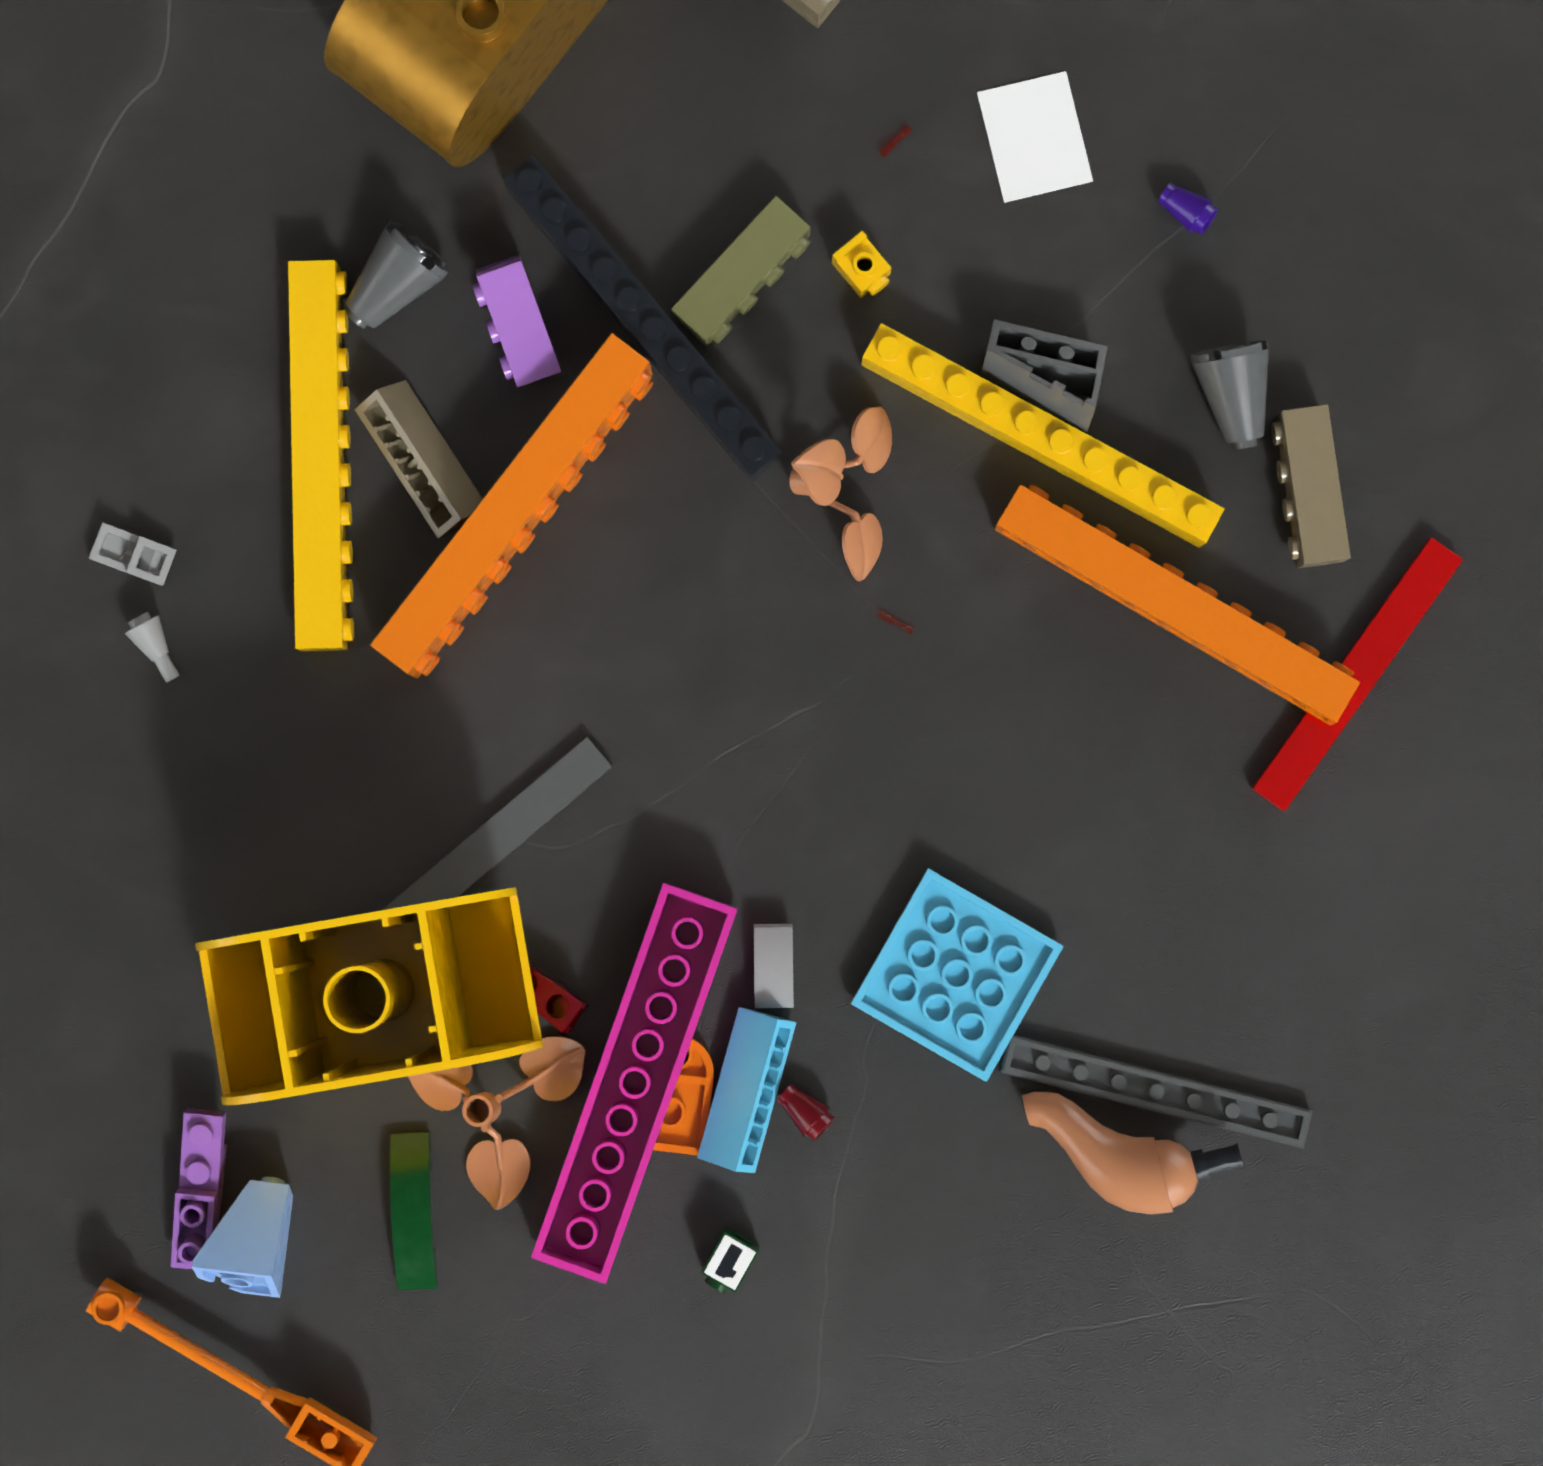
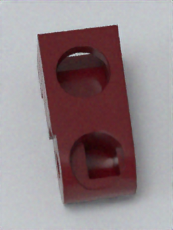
(556, 1002)

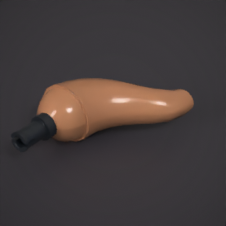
(1126, 1169)

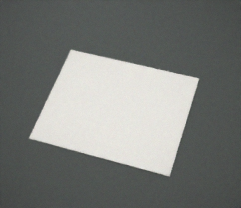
(1035, 136)

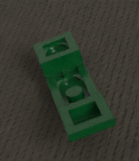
(412, 1211)

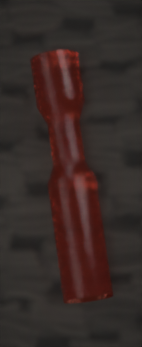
(894, 142)
(894, 621)

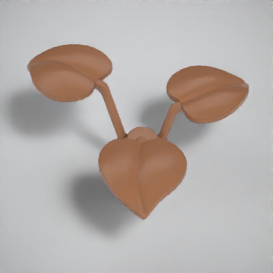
(819, 475)
(495, 1166)

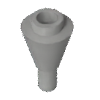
(150, 639)

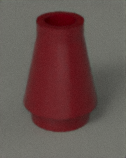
(806, 1112)

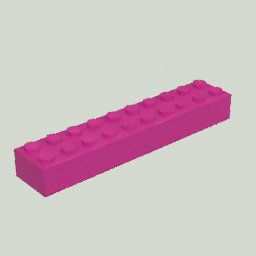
(634, 1083)

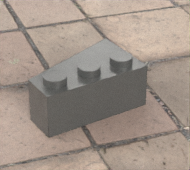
(1046, 370)

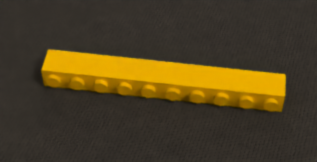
(1041, 436)
(318, 456)

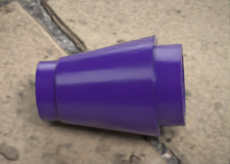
(1188, 208)

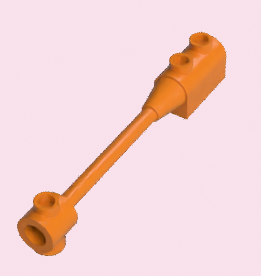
(308, 1421)

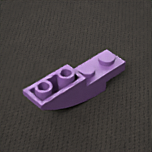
(200, 1183)

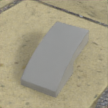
(132, 554)
(773, 966)

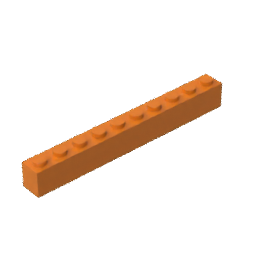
(1178, 605)

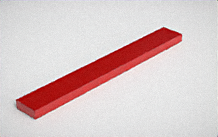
(1368, 661)

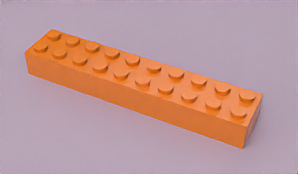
(514, 508)

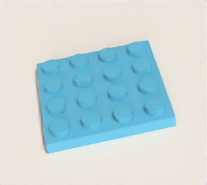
(957, 975)

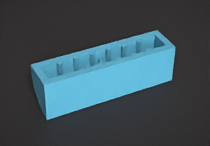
(746, 1090)

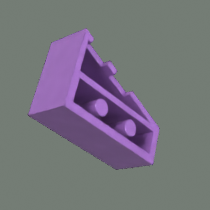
(516, 321)

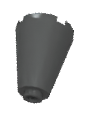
(393, 276)
(1236, 389)

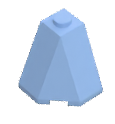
(250, 1240)

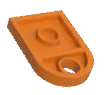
(689, 1105)

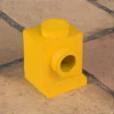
(862, 282)

